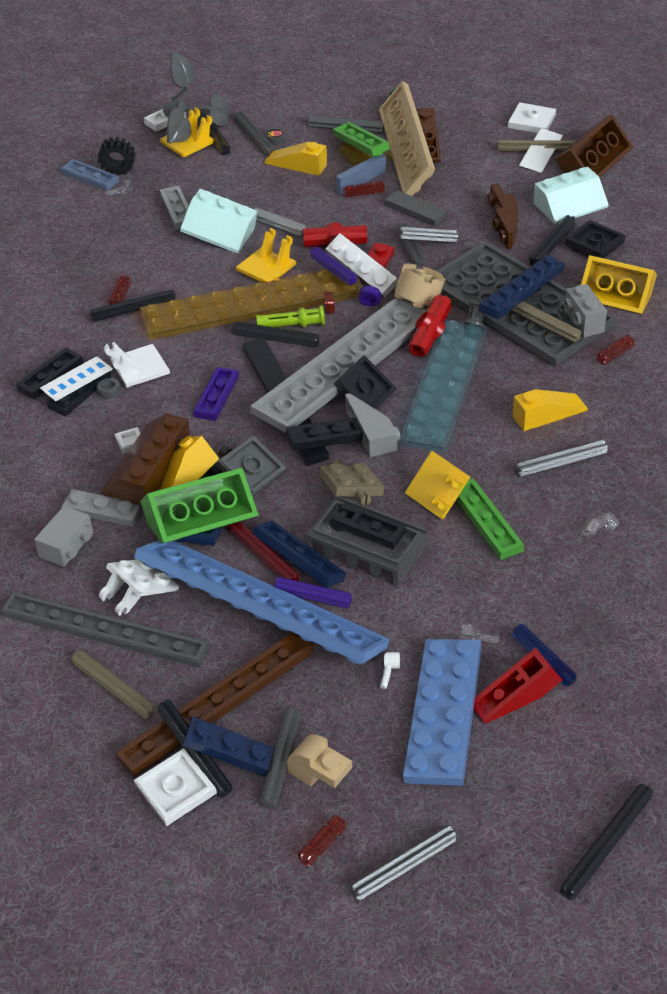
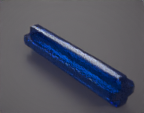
(531, 641)

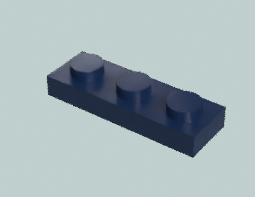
(228, 746)

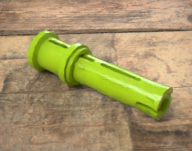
(302, 317)

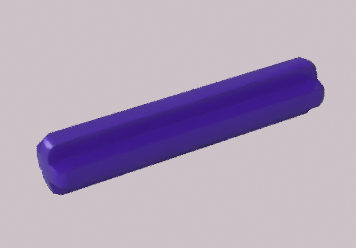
(333, 266)
(314, 592)

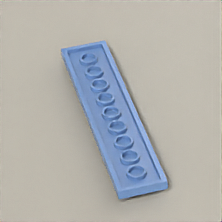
(264, 600)

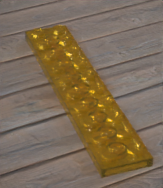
(244, 303)

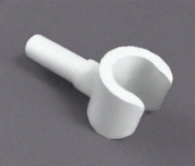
(391, 661)

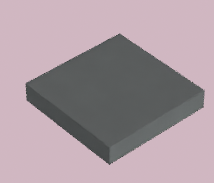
(257, 463)

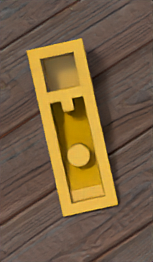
(303, 157)
(544, 406)
(189, 462)

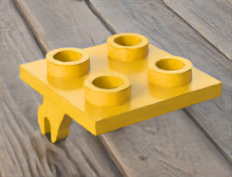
(197, 139)
(264, 263)
(437, 485)

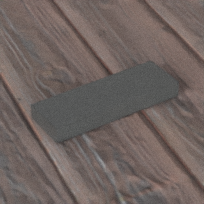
(416, 208)

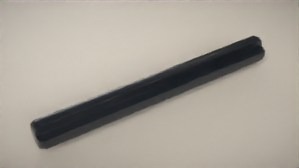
(605, 842)

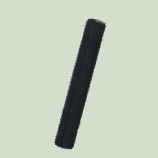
(214, 133)
(552, 239)
(131, 305)
(275, 334)
(205, 762)

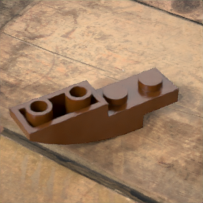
(428, 124)
(505, 214)

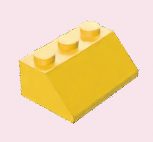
(619, 283)

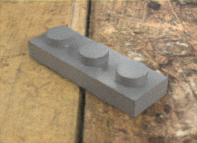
(175, 205)
(104, 507)

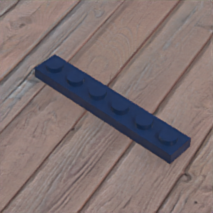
(521, 287)

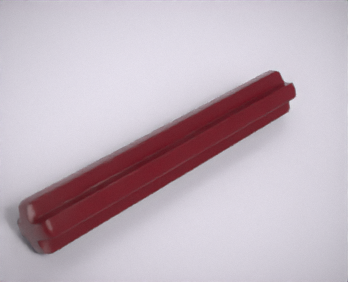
(262, 551)

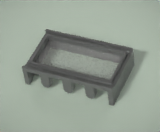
(357, 548)

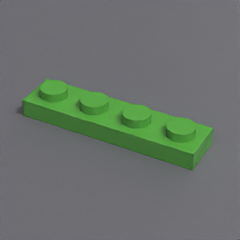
(361, 139)
(489, 521)

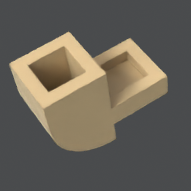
(317, 761)

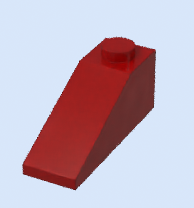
(517, 687)

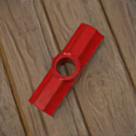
(324, 236)
(429, 326)

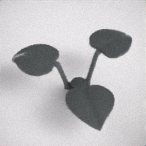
(178, 126)

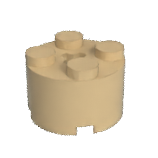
(418, 285)

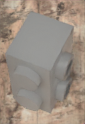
(585, 310)
(64, 536)

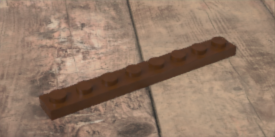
(217, 701)

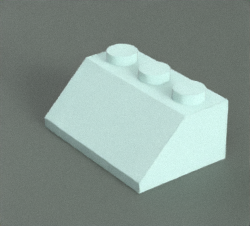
(570, 194)
(219, 221)

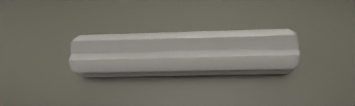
(279, 222)

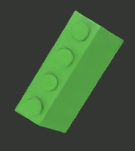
(199, 506)

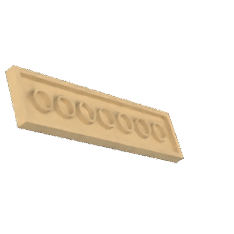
(406, 140)

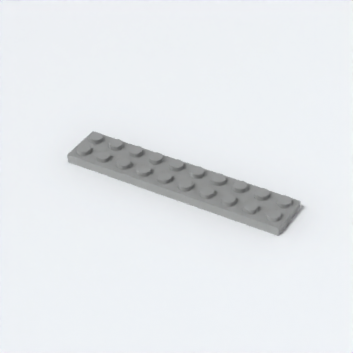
(314, 383)

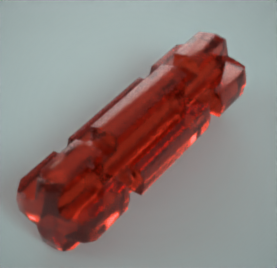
(364, 189)
(120, 290)
(616, 349)
(322, 840)

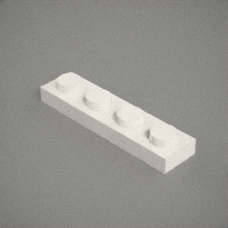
(362, 264)

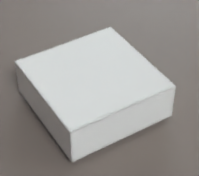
(126, 439)

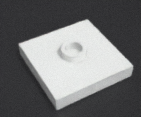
(531, 117)
(175, 787)

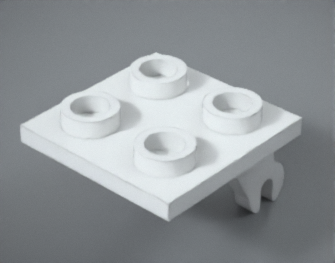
(137, 365)
(141, 582)

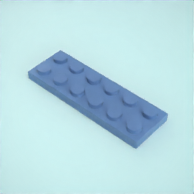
(443, 712)

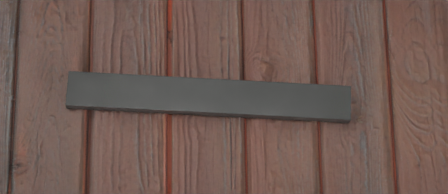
(106, 629)

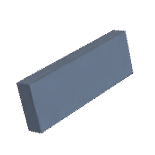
(361, 173)
(89, 174)

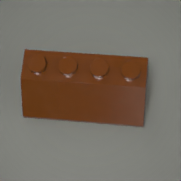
(596, 148)
(148, 459)

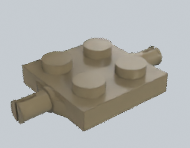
(352, 481)

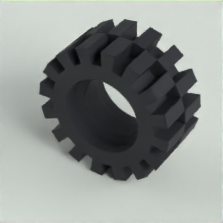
(120, 147)

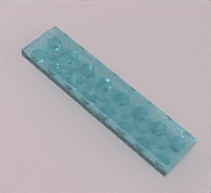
(443, 387)

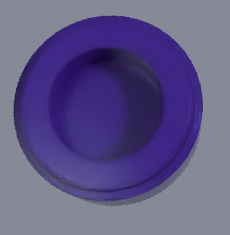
(369, 296)

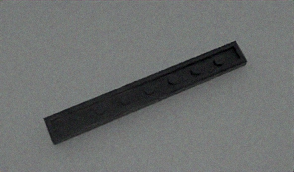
(272, 375)

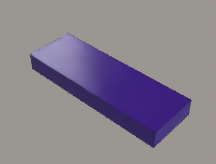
(216, 394)

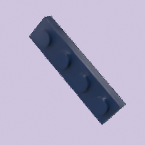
(299, 554)

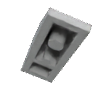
(377, 429)

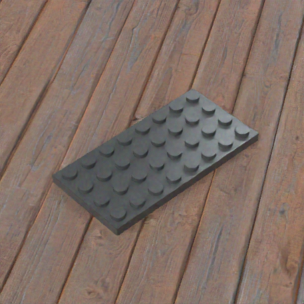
(488, 269)

